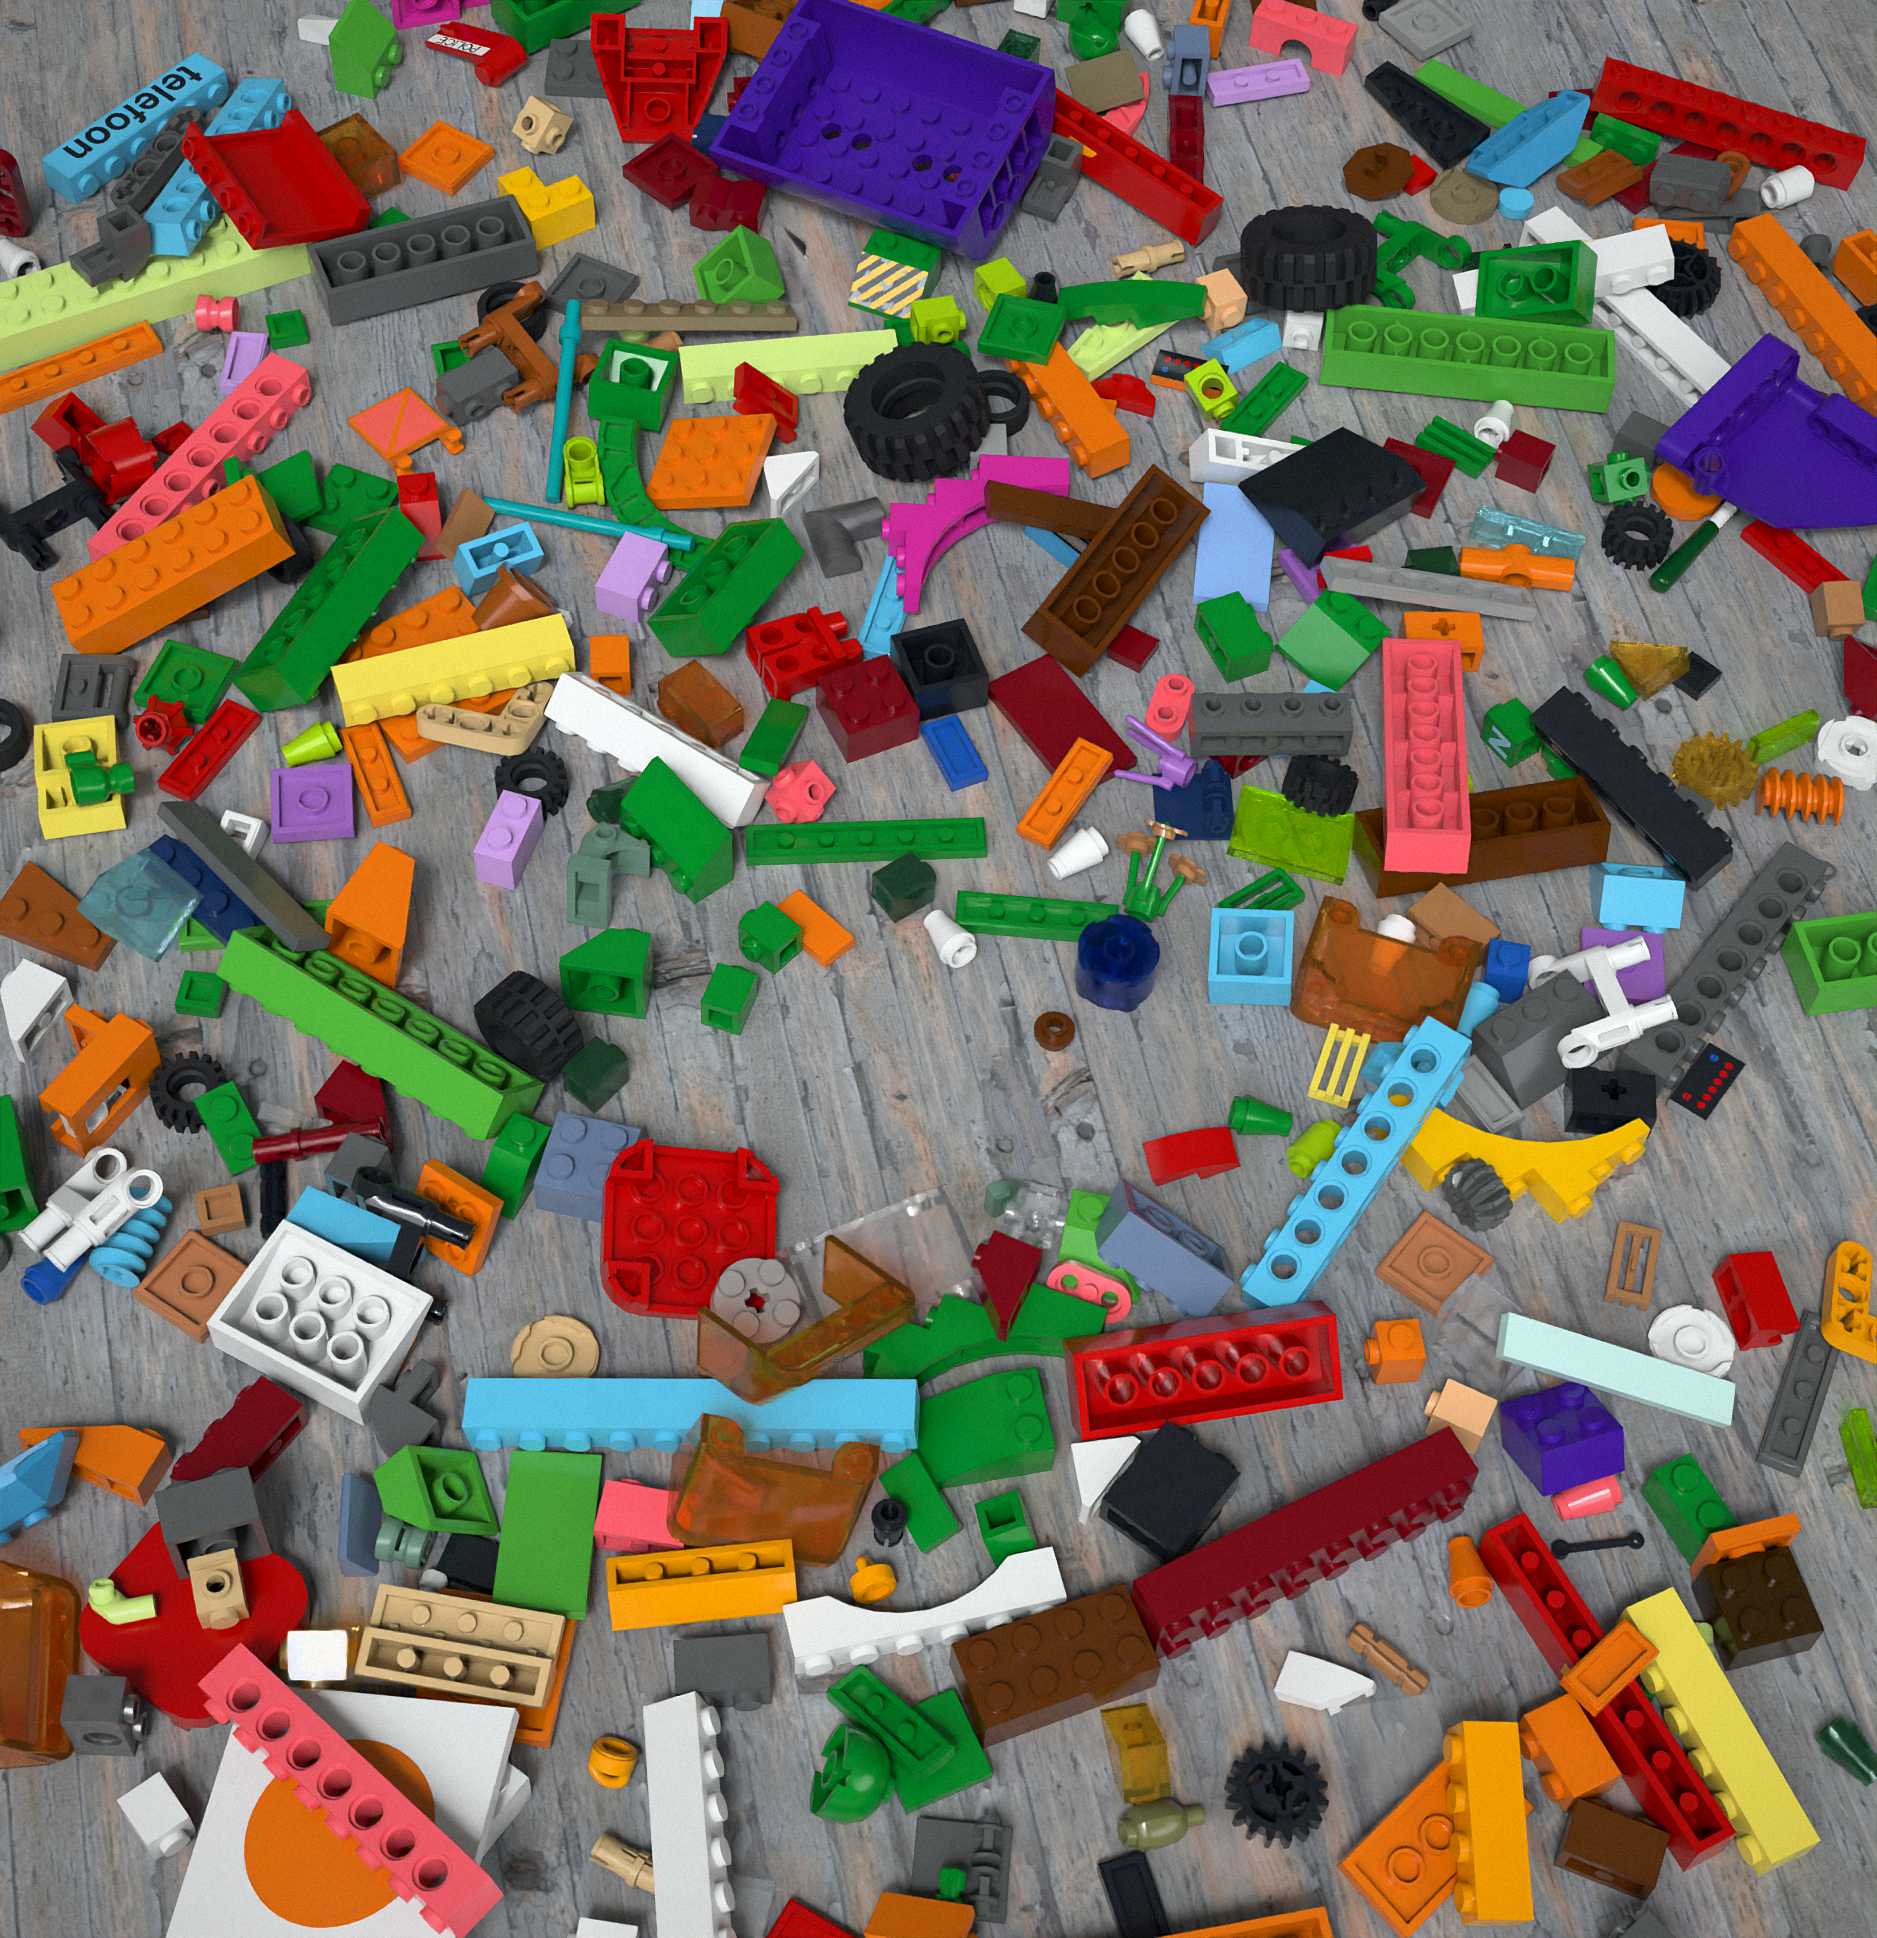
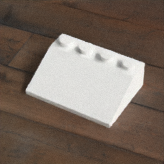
(320, 1320)

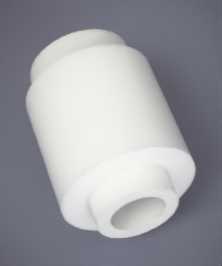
(1787, 187)

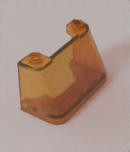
(1378, 980)
(743, 1499)

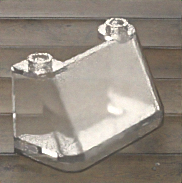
(911, 1240)

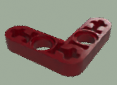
(14, 212)

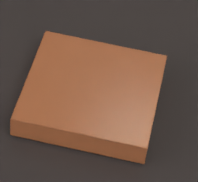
(1431, 1263)
(190, 1284)

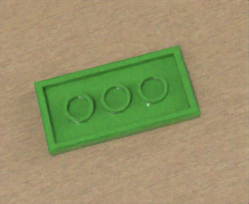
(548, 1532)

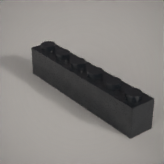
(1632, 788)

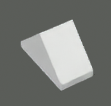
(788, 479)
(1096, 1468)

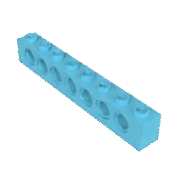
(186, 204)
(1430, 1043)

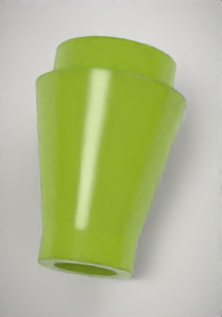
(312, 745)

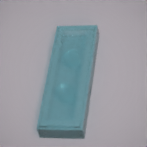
(1502, 529)

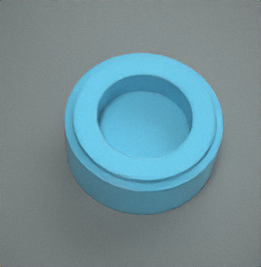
(1515, 203)

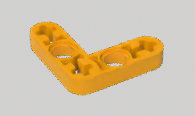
(1859, 1328)

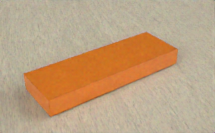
(374, 774)
(1064, 794)

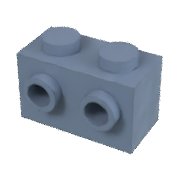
(1188, 61)

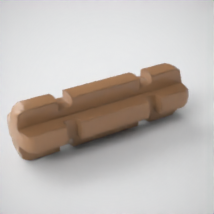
(1388, 1660)

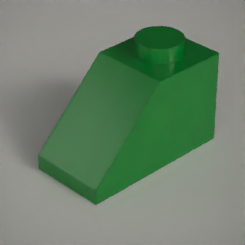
(515, 1162)

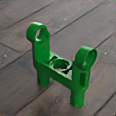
(1404, 244)

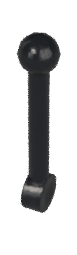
(1561, 1549)

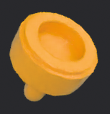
(871, 1581)
(612, 1758)

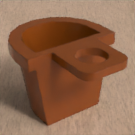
(513, 600)

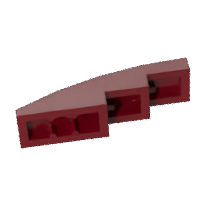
(1186, 134)

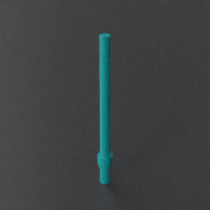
(569, 338)
(589, 523)

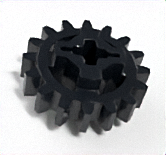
(1296, 1788)

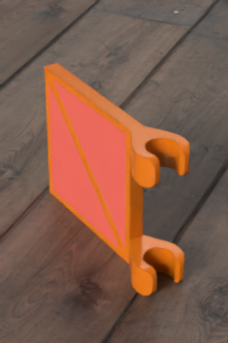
(401, 426)

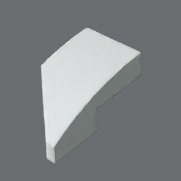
(1319, 1683)

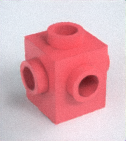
(799, 792)

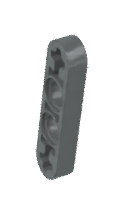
(139, 190)

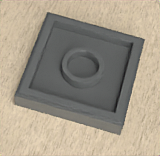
(587, 280)

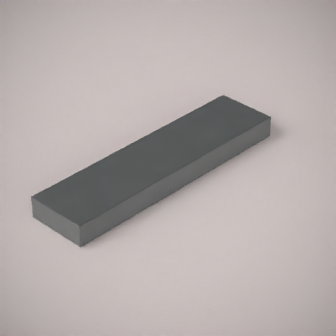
(1799, 1399)

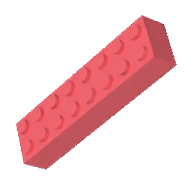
(1424, 757)

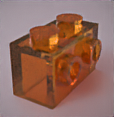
(700, 705)

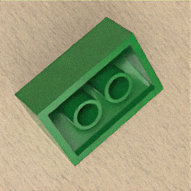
(681, 832)

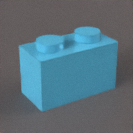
(478, 559)

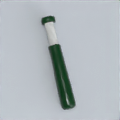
(1690, 549)

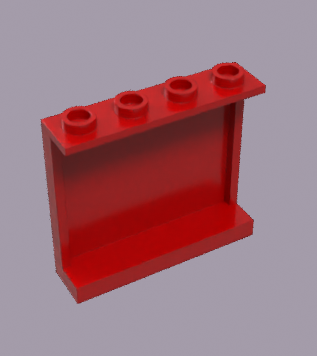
(278, 183)

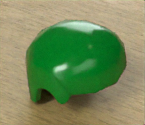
(1092, 39)

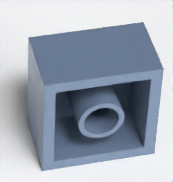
(577, 1163)

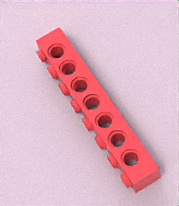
(196, 468)
(467, 1890)

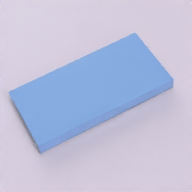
(1233, 548)

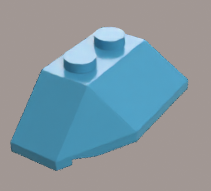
(1531, 141)
(35, 1482)

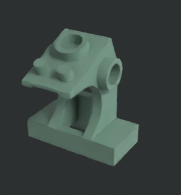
(590, 871)

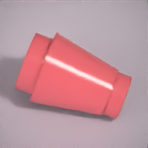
(1588, 1499)

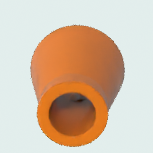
(1468, 1576)

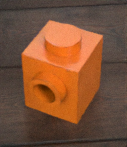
(1395, 1351)

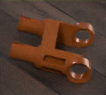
(505, 331)

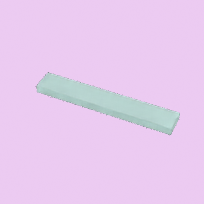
(1615, 1370)

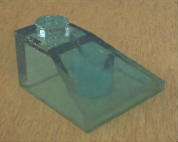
(141, 903)

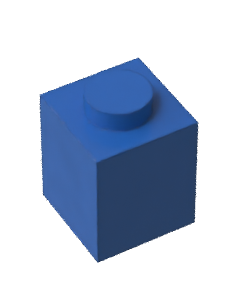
(1506, 968)

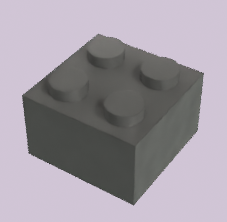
(212, 1517)

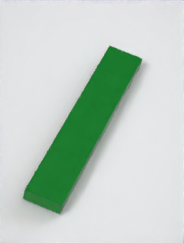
(865, 841)

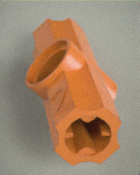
(1517, 567)

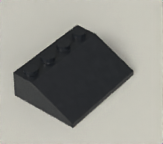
(1333, 493)

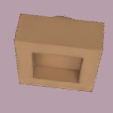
(220, 1210)

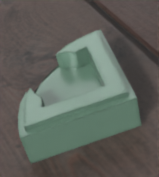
(998, 1195)

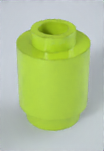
(1312, 1147)

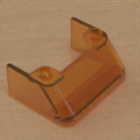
(870, 1310)
(36, 1655)

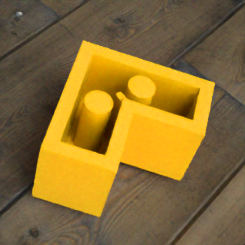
(553, 210)

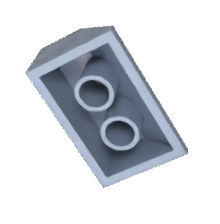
(1162, 1252)

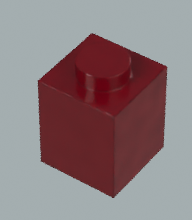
(1524, 460)

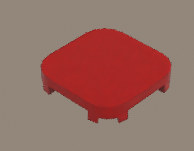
(679, 1223)
(172, 1651)

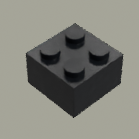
(941, 668)

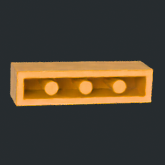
(700, 1584)
(1488, 1824)

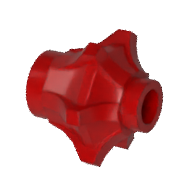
(162, 725)

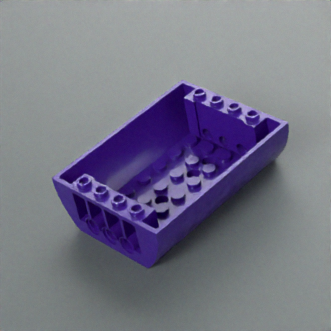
(915, 102)

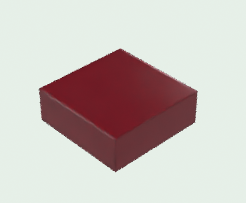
(1133, 648)

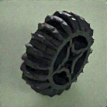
(1694, 281)

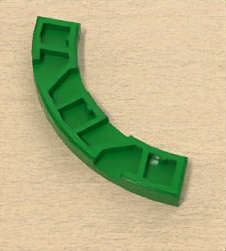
(626, 490)

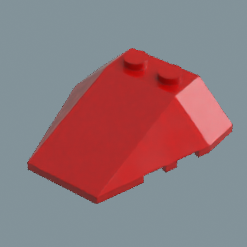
(657, 76)

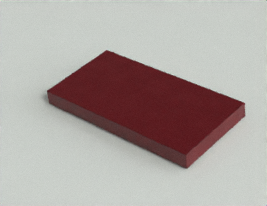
(1054, 713)

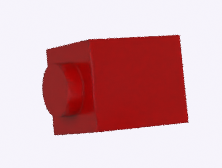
(65, 422)
(421, 507)

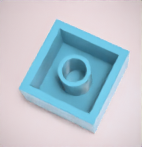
(1251, 957)

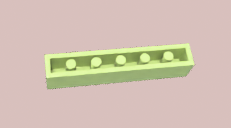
(795, 363)

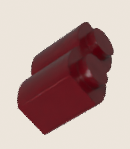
(726, 204)

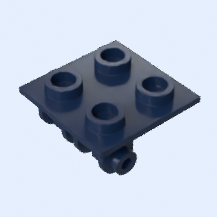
(1201, 808)

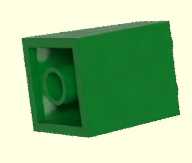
(17, 1181)

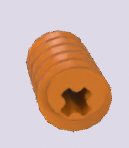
(1800, 794)

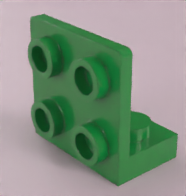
(290, 483)

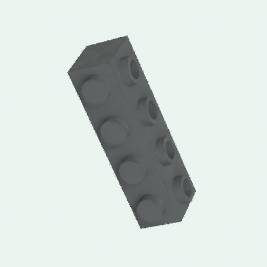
(1270, 724)

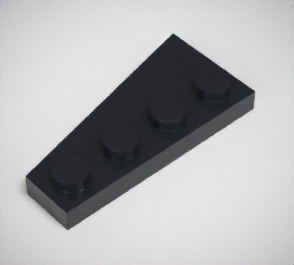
(1429, 118)

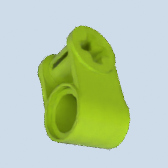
(582, 472)

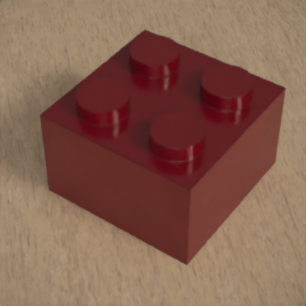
(867, 708)

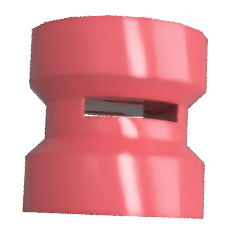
(215, 314)

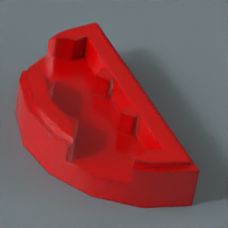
(1128, 392)

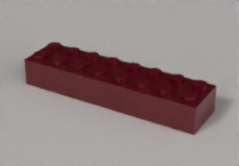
(1304, 1543)

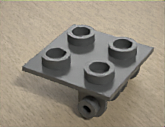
(977, 1849)

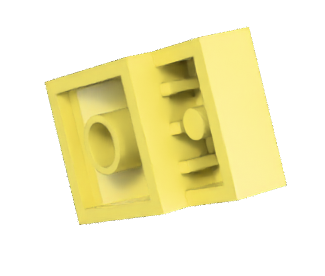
(56, 803)

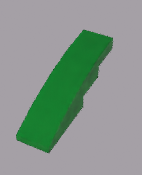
(1141, 300)

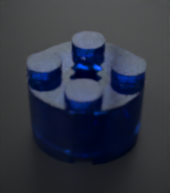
(1116, 963)

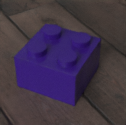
(1562, 1437)

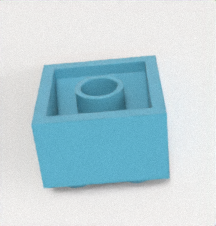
(1636, 896)

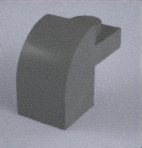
(1055, 178)
(121, 249)
(399, 1414)

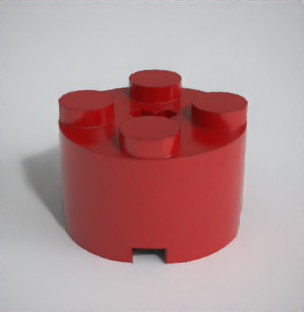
(117, 459)

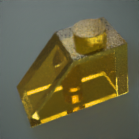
(1136, 1753)

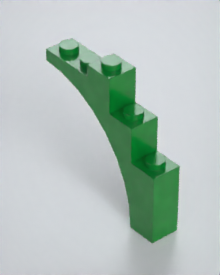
(963, 1334)

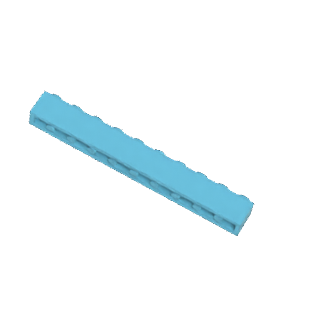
(662, 1412)

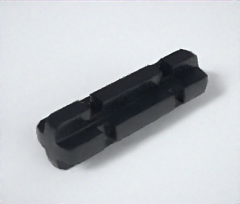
(271, 1197)

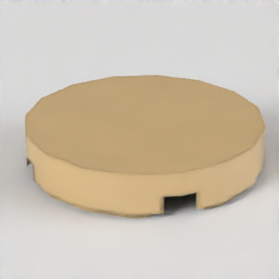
(555, 1349)

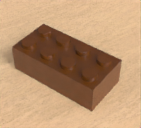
(1054, 1665)

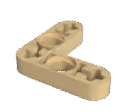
(500, 734)

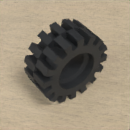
(1639, 520)
(535, 766)
(1319, 785)
(177, 1075)

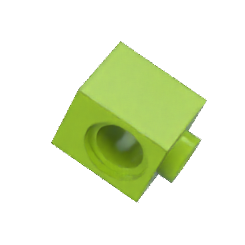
(997, 278)
(1207, 376)

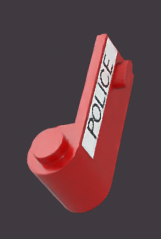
(492, 53)

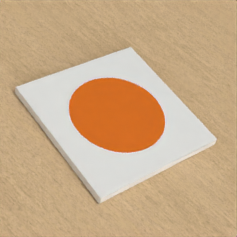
(278, 1869)

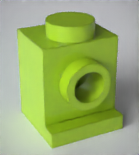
(936, 320)

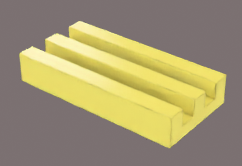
(1347, 1038)

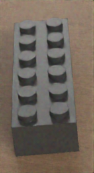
(422, 259)

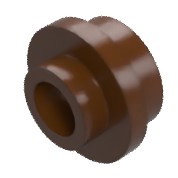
(1053, 1040)

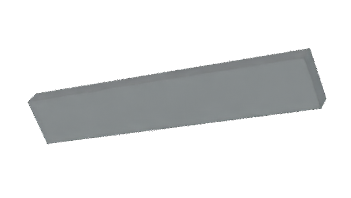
(1427, 588)

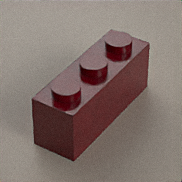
(249, 1435)

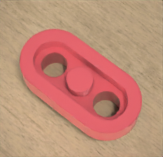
(1171, 705)
(1091, 1286)

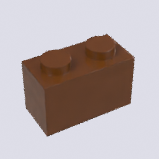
(1612, 1848)

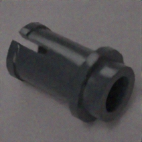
(1372, 8)
(889, 1529)

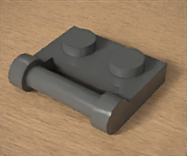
(80, 687)

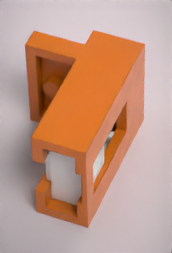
(103, 1080)

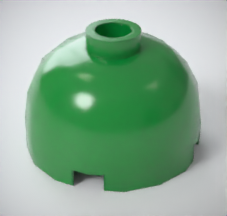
(853, 1777)

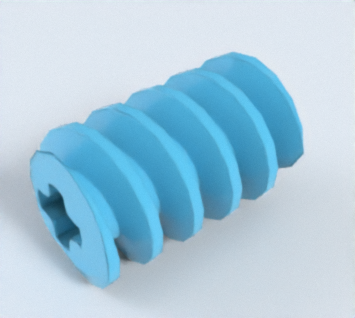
(121, 1252)

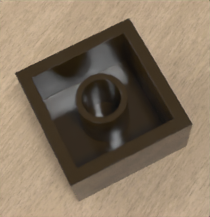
(1757, 1608)

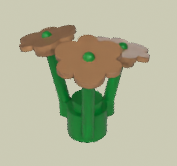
(1144, 900)

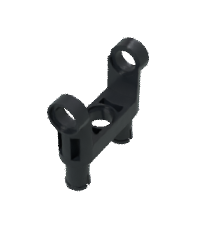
(74, 501)
(420, 1220)

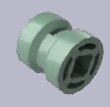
(404, 1543)

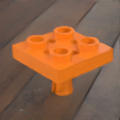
(466, 1201)

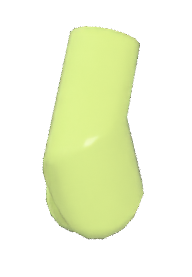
(116, 1607)

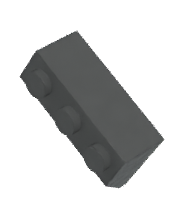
(1524, 1037)

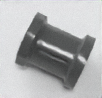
(1817, 250)

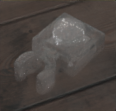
(281, 1119)

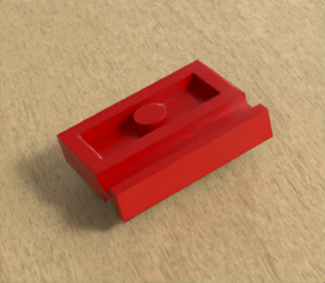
(762, 395)

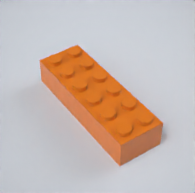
(173, 569)

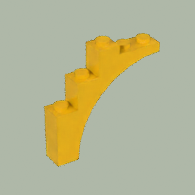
(1555, 1173)

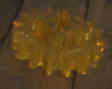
(1716, 769)

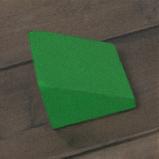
(448, 356)

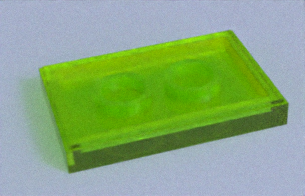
(1278, 834)

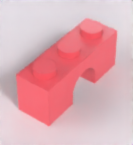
(1327, 37)

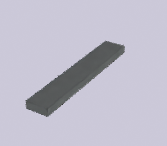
(244, 876)

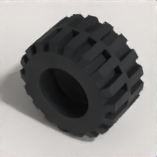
(529, 1025)

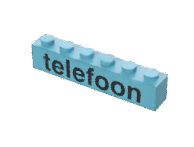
(122, 134)

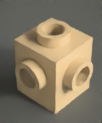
(541, 126)

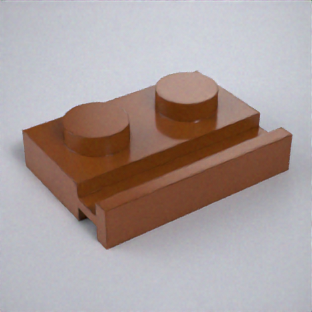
(1599, 177)

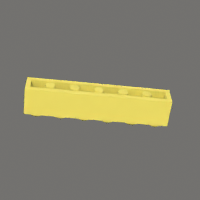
(453, 669)
(1720, 1736)

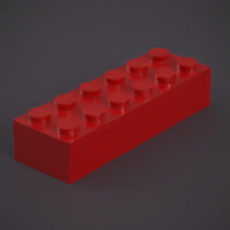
(1203, 1369)

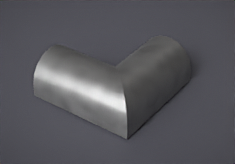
(835, 530)

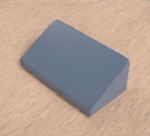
(358, 1527)

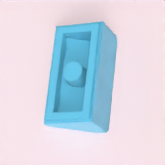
(1244, 344)

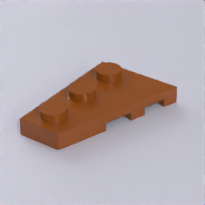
(46, 918)

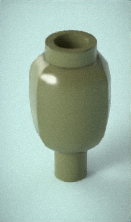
(1157, 1824)

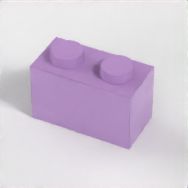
(632, 577)
(508, 839)

